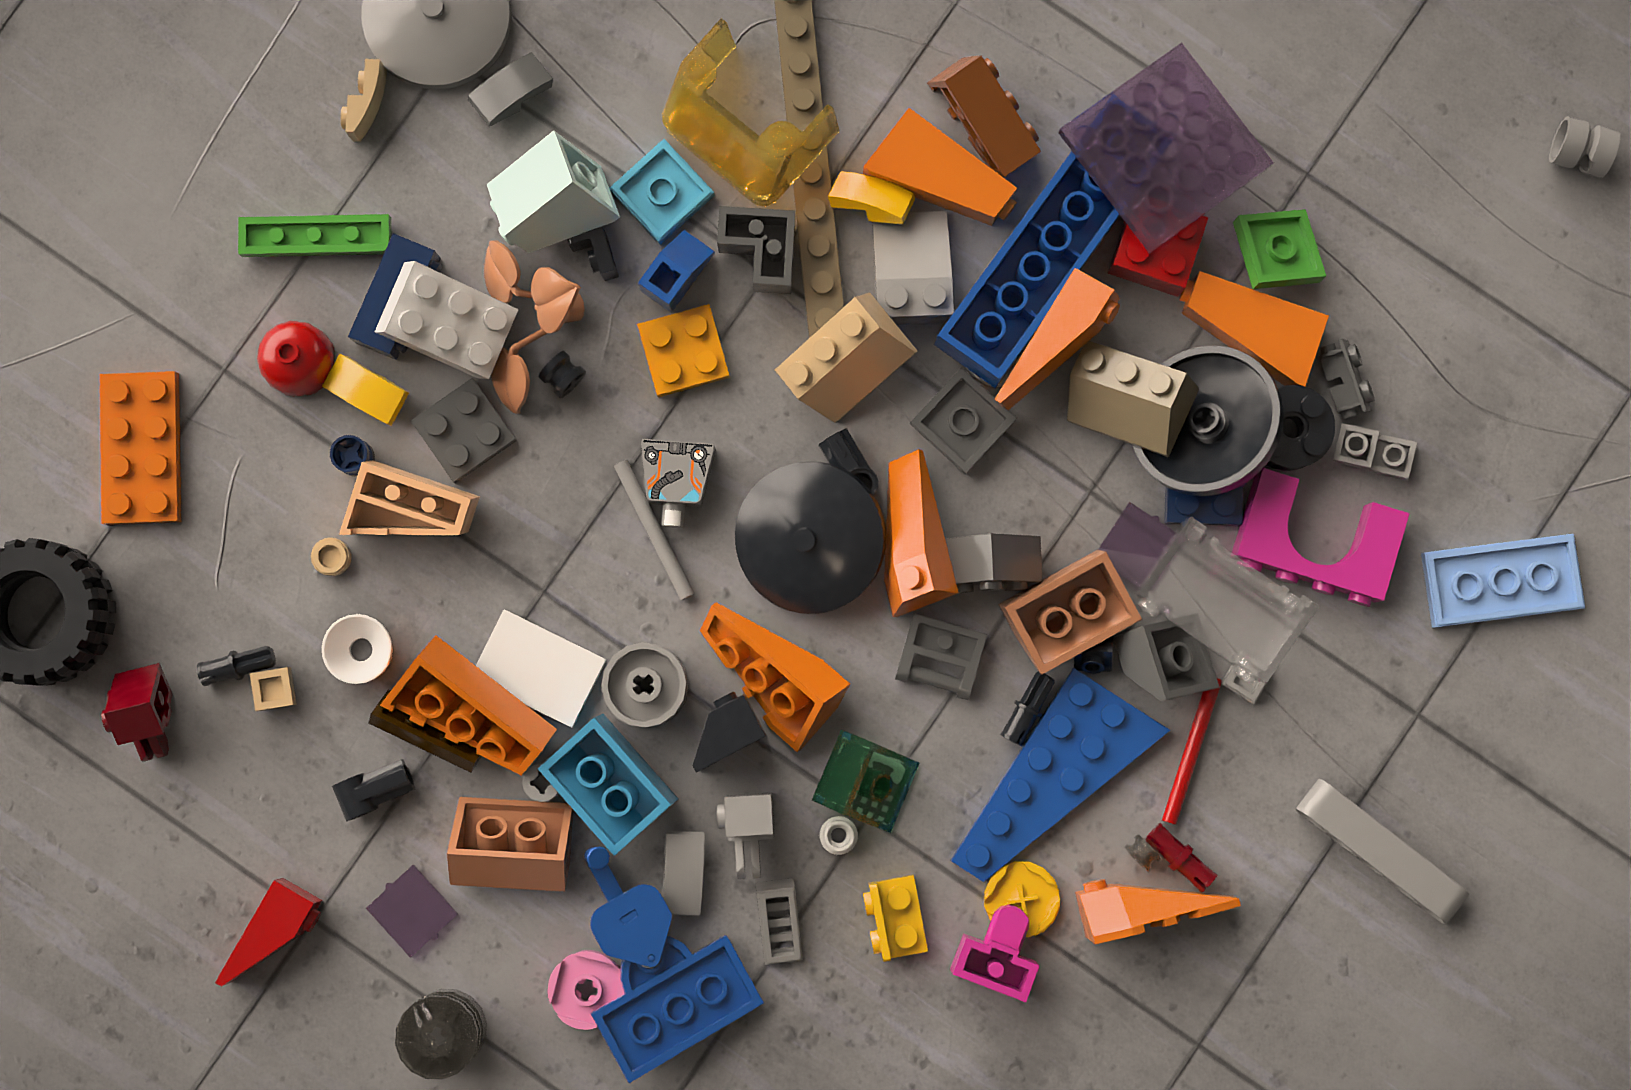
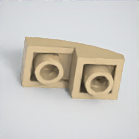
(363, 108)

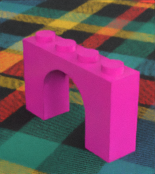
(1361, 573)

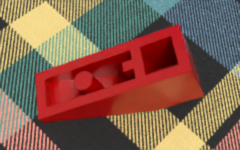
(277, 922)

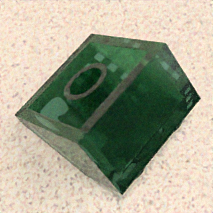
(865, 781)

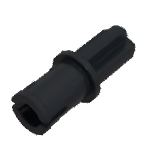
(236, 665)
(1028, 709)

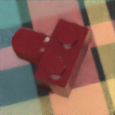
(140, 710)

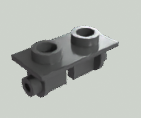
(1344, 364)

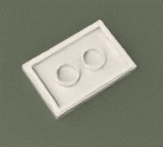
(540, 667)

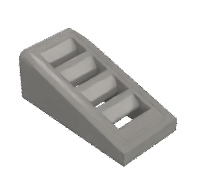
(775, 889)

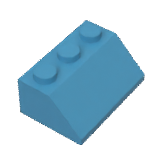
(608, 783)

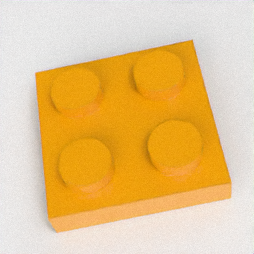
(683, 350)

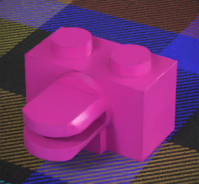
(996, 959)

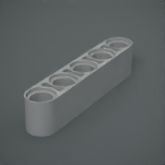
(1382, 851)

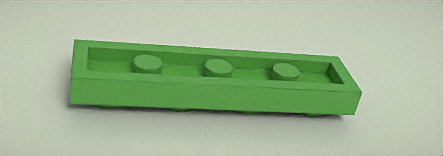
(313, 235)

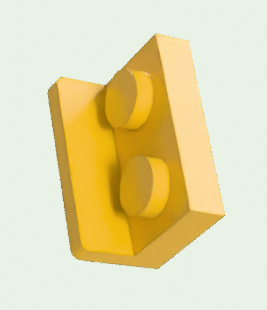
(896, 917)

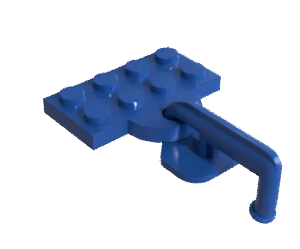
(676, 999)

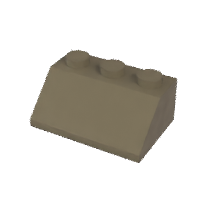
(1129, 398)

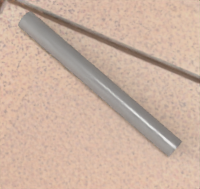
(654, 530)

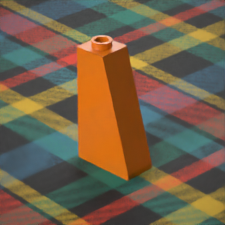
(940, 171)
(1262, 326)

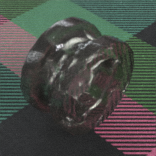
(1143, 853)

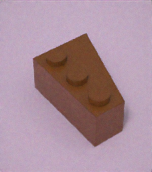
(987, 113)

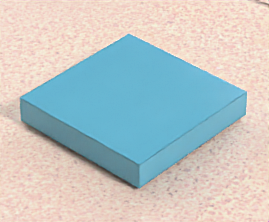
(662, 191)

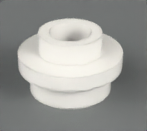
(841, 847)

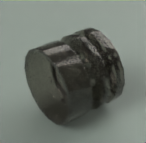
(459, 1020)

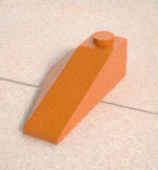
(787, 681)
(1122, 910)

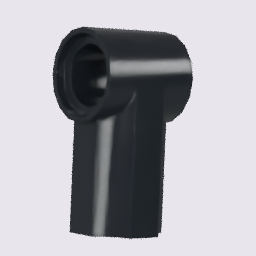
(843, 452)
(365, 792)

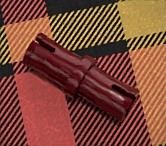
(1180, 857)

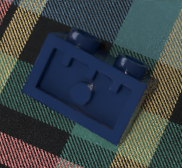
(1208, 510)

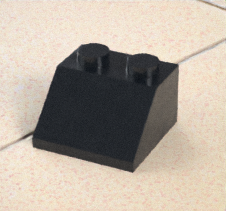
(727, 730)

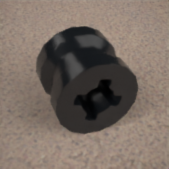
(562, 374)

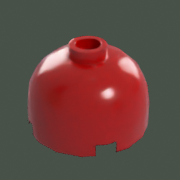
(295, 358)

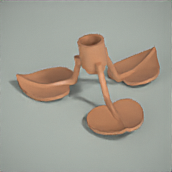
(555, 302)

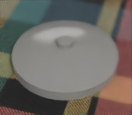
(436, 40)

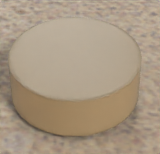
(331, 556)

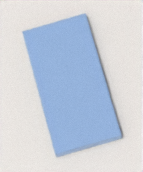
(1503, 580)

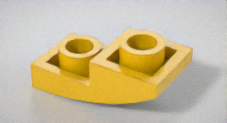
(879, 198)
(365, 389)

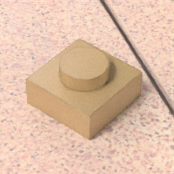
(273, 689)

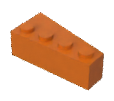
(469, 707)

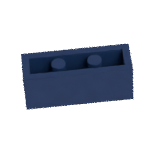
(397, 252)

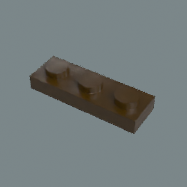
(425, 737)

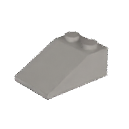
(914, 268)

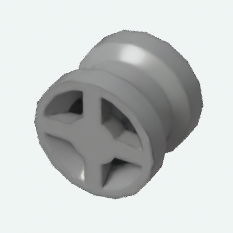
(533, 792)

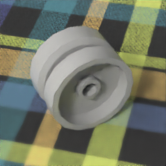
(623, 679)

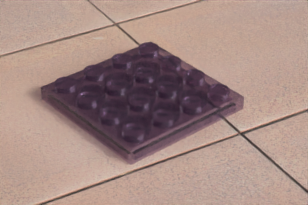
(1165, 147)

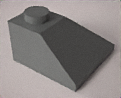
(1165, 661)

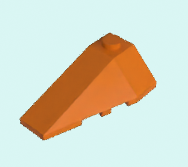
(1069, 324)
(916, 550)

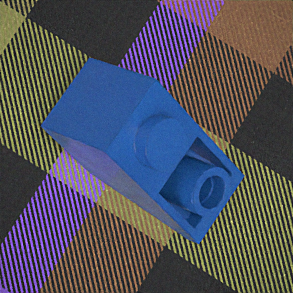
(675, 270)

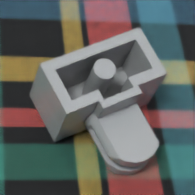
(747, 819)

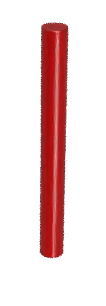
(1190, 755)

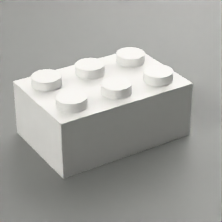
(446, 320)

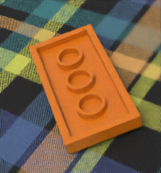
(140, 448)

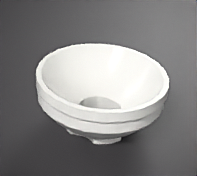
(338, 644)

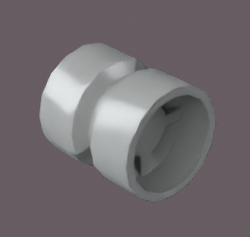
(1589, 148)

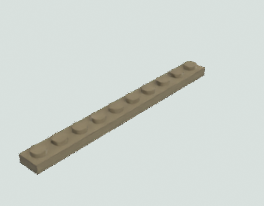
(813, 186)

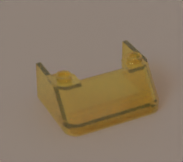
(751, 163)

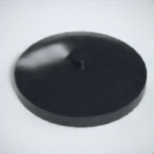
(1228, 428)
(810, 537)

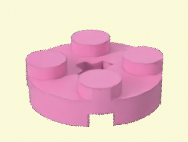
(574, 970)

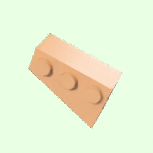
(405, 504)

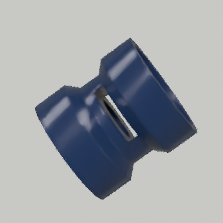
(345, 452)

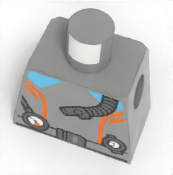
(676, 476)

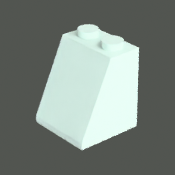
(551, 195)

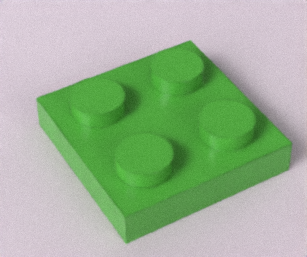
(1279, 249)

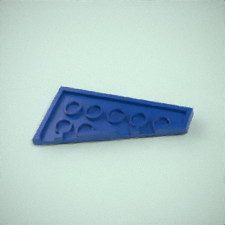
(1067, 757)

